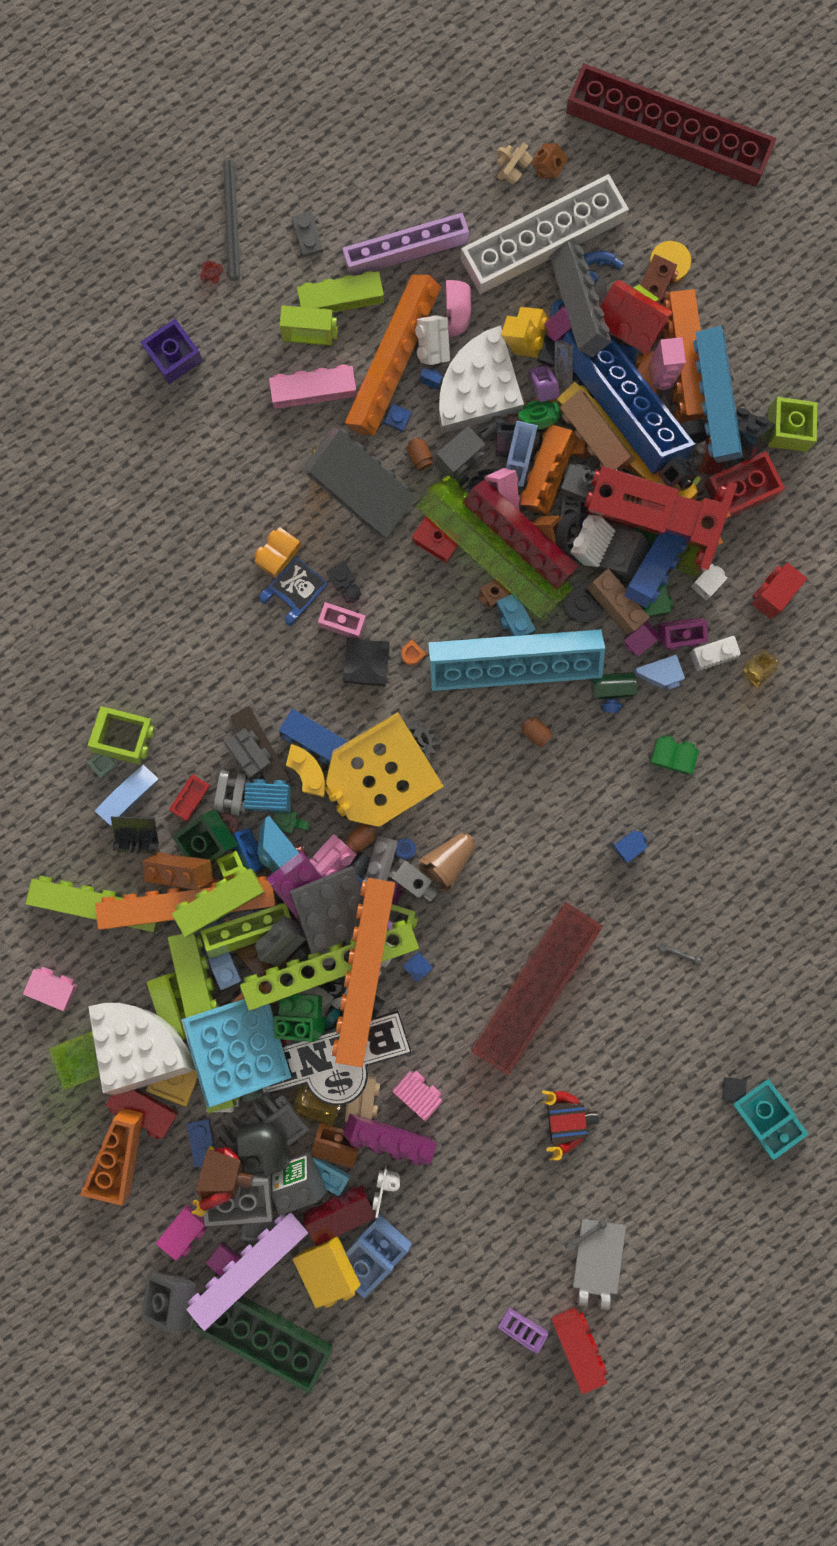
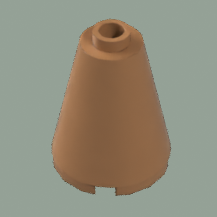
(448, 861)

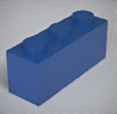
(310, 736)

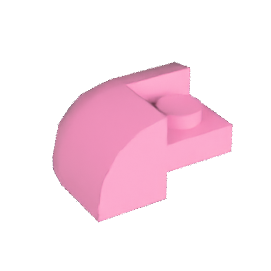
(457, 306)

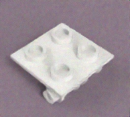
(387, 1181)

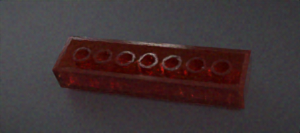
(536, 988)

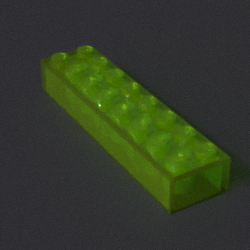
(445, 508)

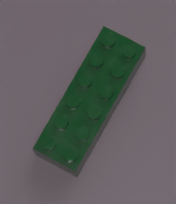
(270, 1342)

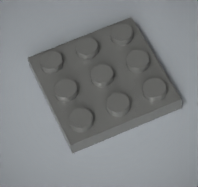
(328, 908)

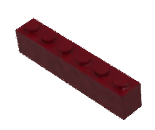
(520, 534)

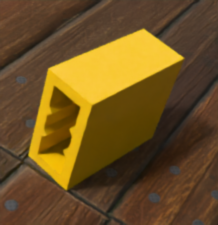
(327, 1273)

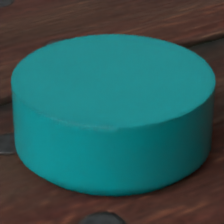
(331, 1018)

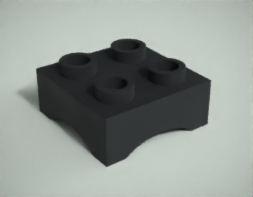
(366, 662)

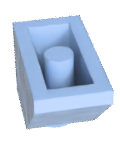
(662, 673)

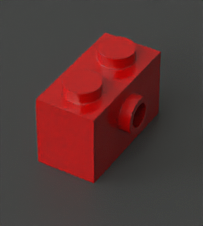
(434, 540)

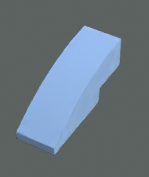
(521, 449)
(127, 794)

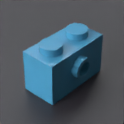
(515, 616)

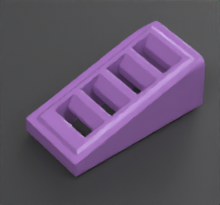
(544, 383)
(543, 1334)

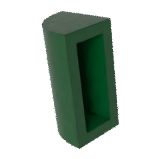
(614, 686)

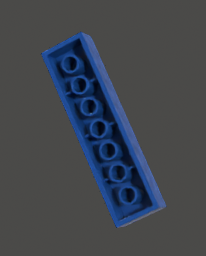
(631, 405)

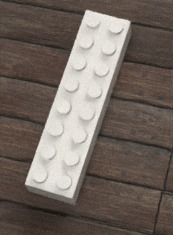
(542, 232)

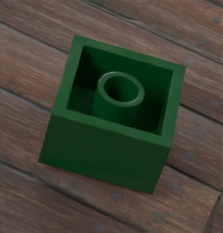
(205, 838)

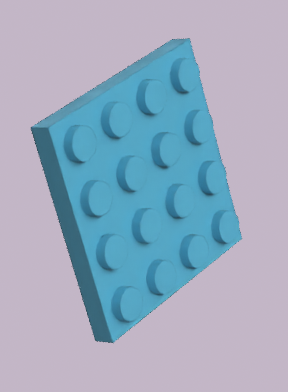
(235, 1051)

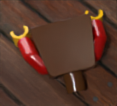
(219, 1179)

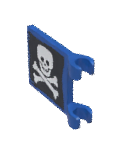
(296, 587)

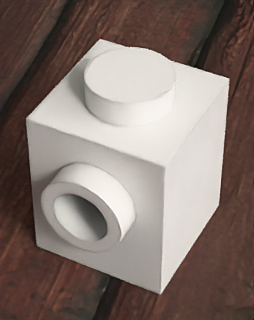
(709, 581)

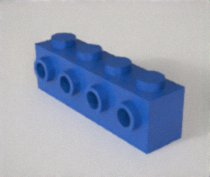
(655, 569)

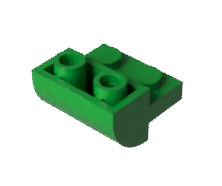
(300, 1018)

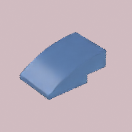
(376, 1253)

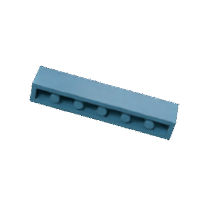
(718, 393)

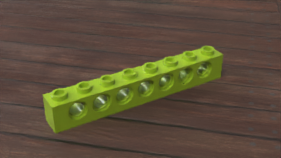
(256, 997)

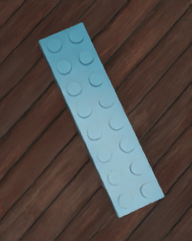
(516, 660)

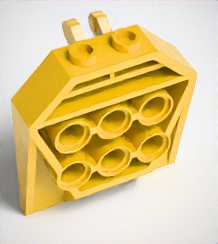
(357, 799)

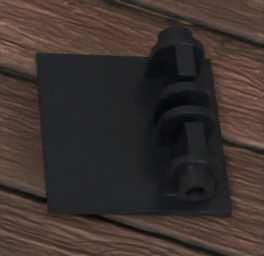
(135, 832)

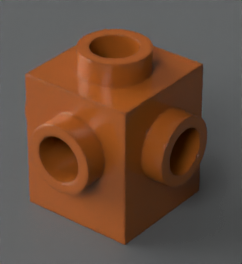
(549, 161)

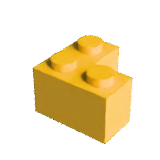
(525, 332)

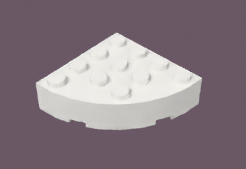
(479, 384)
(135, 1047)

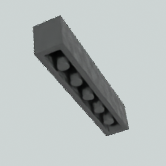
(580, 299)

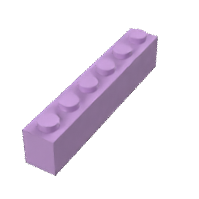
(406, 245)
(247, 1271)

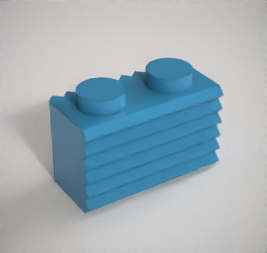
(268, 797)

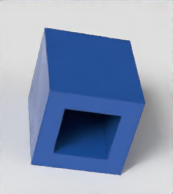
(630, 846)

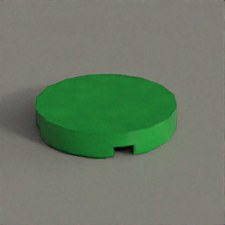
(540, 413)

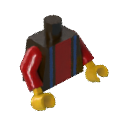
(566, 1122)

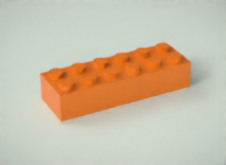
(685, 324)

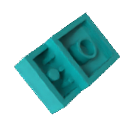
(770, 1119)

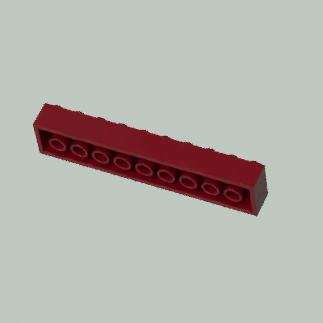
(670, 125)

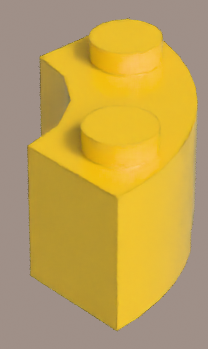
(309, 771)

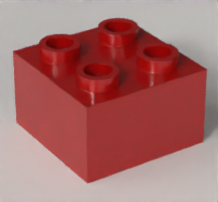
(779, 590)

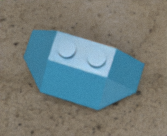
(273, 846)

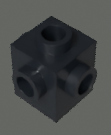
(678, 474)

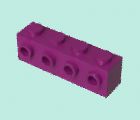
(389, 1139)

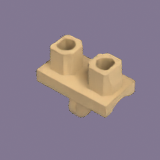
(519, 156)

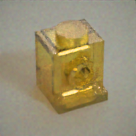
(753, 668)

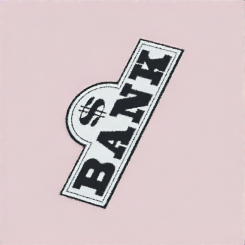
(339, 1083)

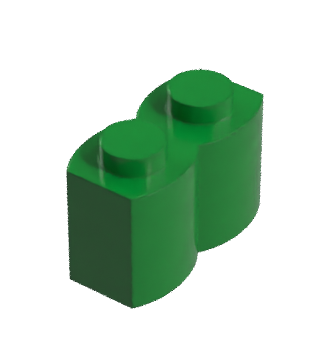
(674, 755)

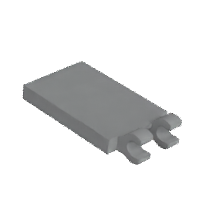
(598, 1262)

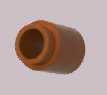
(419, 454)
(536, 731)
(361, 837)

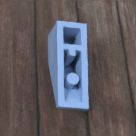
(224, 967)

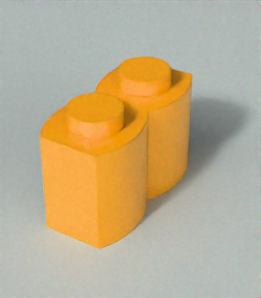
(277, 552)

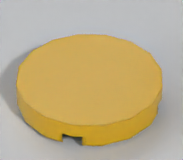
(675, 253)

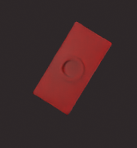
(189, 797)

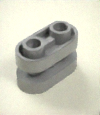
(237, 803)

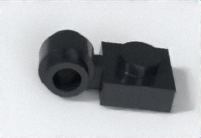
(342, 577)

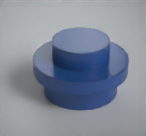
(611, 705)
(405, 849)

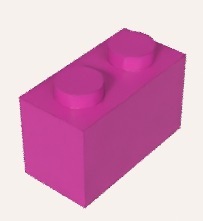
(181, 1233)

